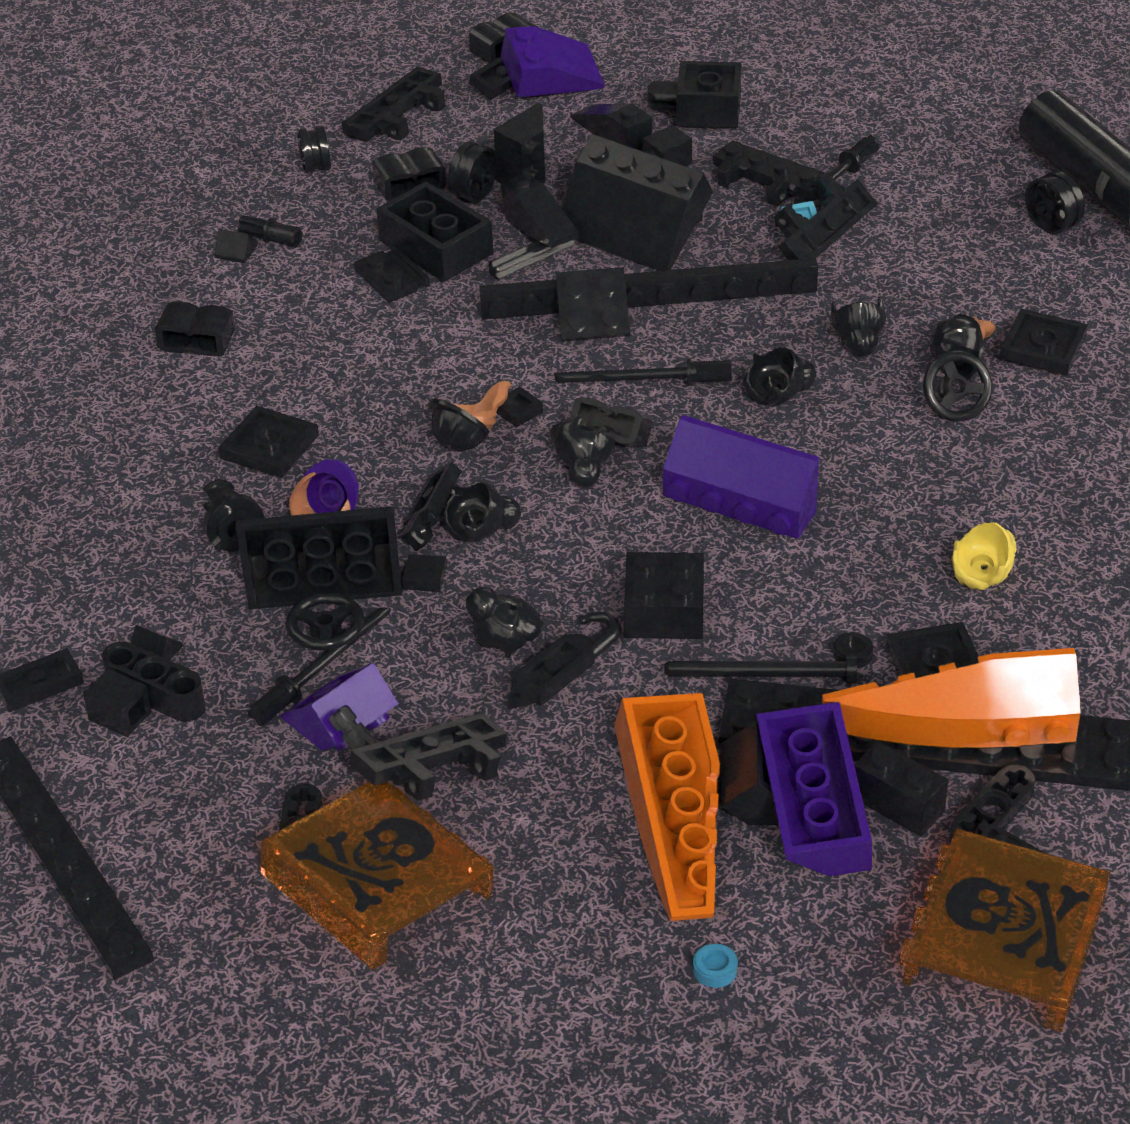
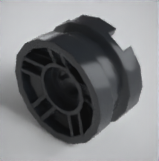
(314, 149)

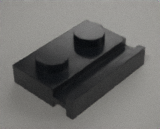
(391, 274)

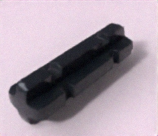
(354, 733)

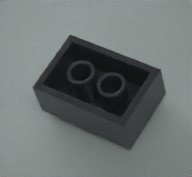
(435, 231)

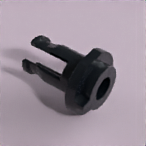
(224, 511)

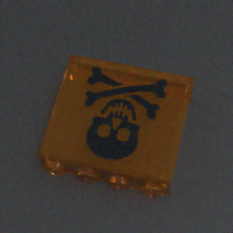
(371, 867)
(1008, 920)

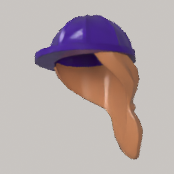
(325, 488)

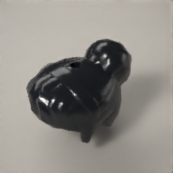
(859, 325)
(778, 369)
(581, 450)
(477, 505)
(502, 620)

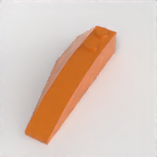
(982, 705)
(674, 795)

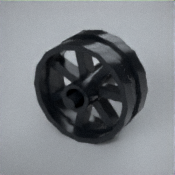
(472, 172)
(1056, 206)

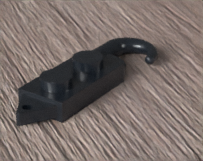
(561, 663)

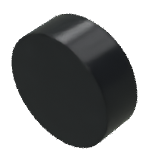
(853, 644)

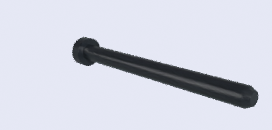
(764, 668)

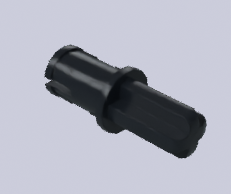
(270, 230)

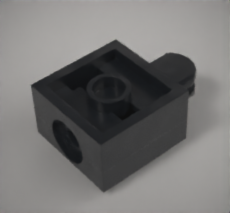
(703, 95)

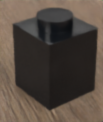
(670, 145)
(117, 702)

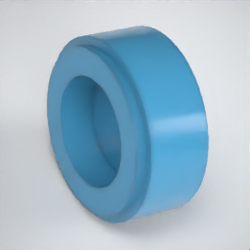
(715, 965)

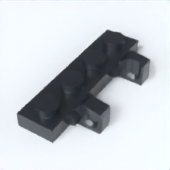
(384, 111)
(779, 174)
(840, 212)
(410, 756)

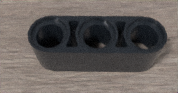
(170, 686)

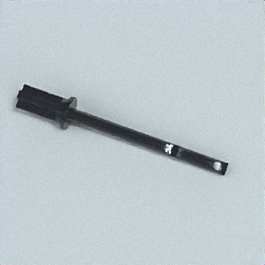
(851, 159)
(695, 372)
(288, 690)

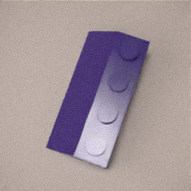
(741, 477)
(816, 789)

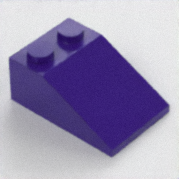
(548, 63)

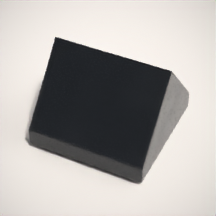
(234, 246)
(156, 642)

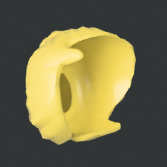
(984, 546)

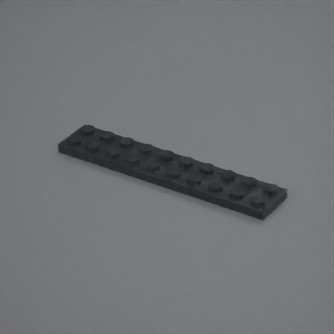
(1095, 759)

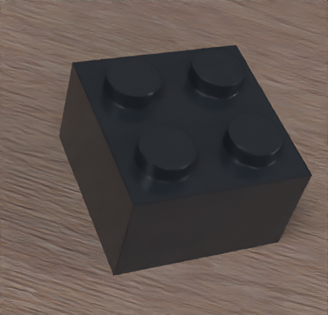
(664, 595)

